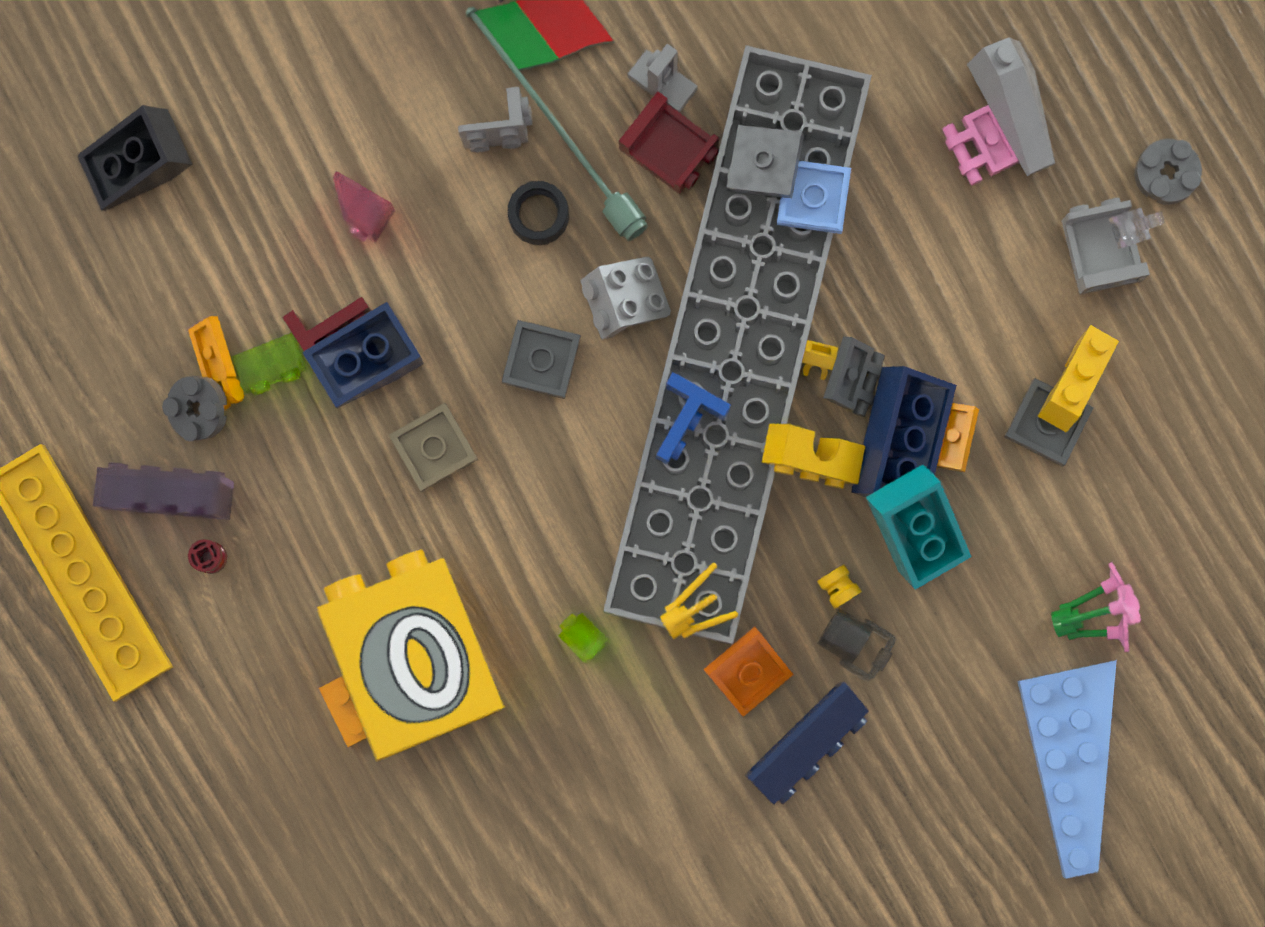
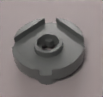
(180, 408)

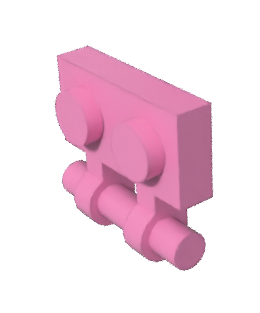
(989, 141)

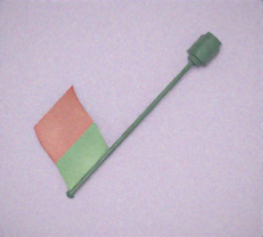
(539, 34)

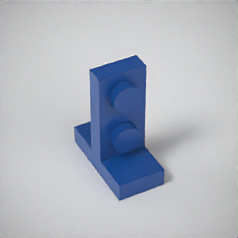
(689, 415)

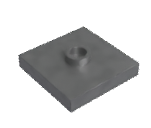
(765, 161)

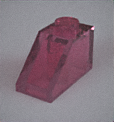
(362, 209)

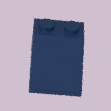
(363, 356)

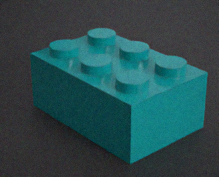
(919, 526)

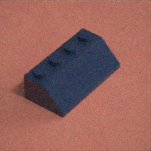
(903, 427)
(807, 743)

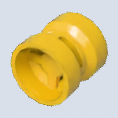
(839, 586)

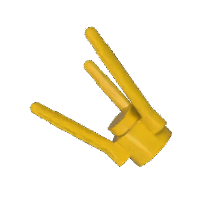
(679, 619)

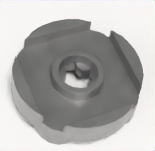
(1159, 187)

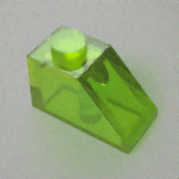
(582, 637)

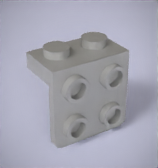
(507, 133)
(624, 295)

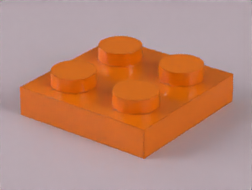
(748, 671)

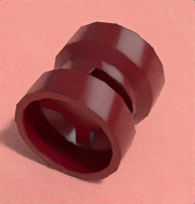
(213, 559)

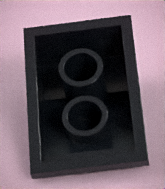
(134, 157)

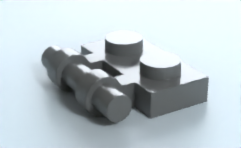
(854, 376)

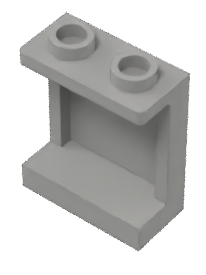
(1094, 251)

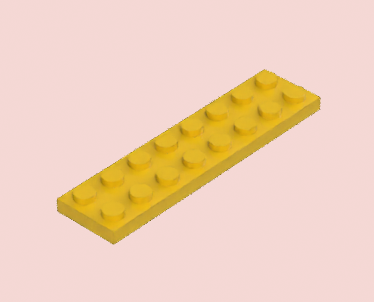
(80, 574)

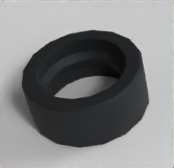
(538, 188)

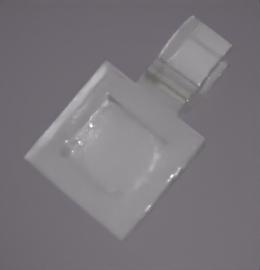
(1133, 226)

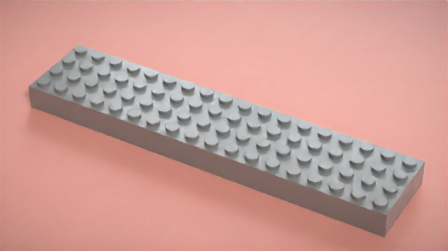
(742, 341)

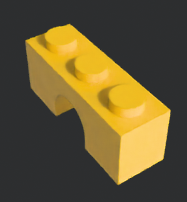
(1079, 379)
(792, 450)

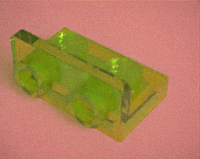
(269, 364)

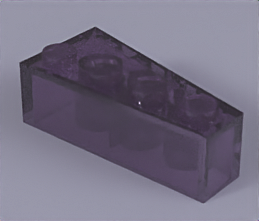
(163, 491)

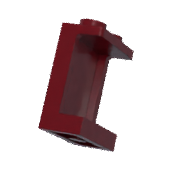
(668, 144)

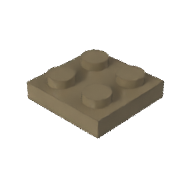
(433, 447)

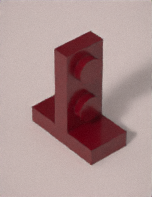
(334, 323)

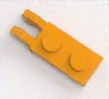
(215, 358)

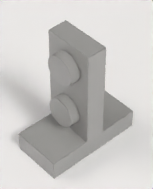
(659, 73)

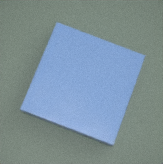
(817, 198)

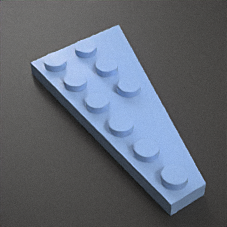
(1070, 739)

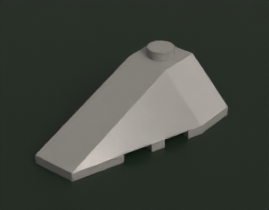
(1015, 99)

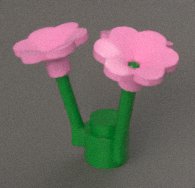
(1069, 620)

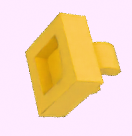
(819, 355)

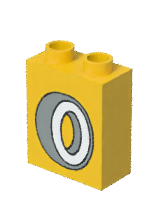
(408, 654)

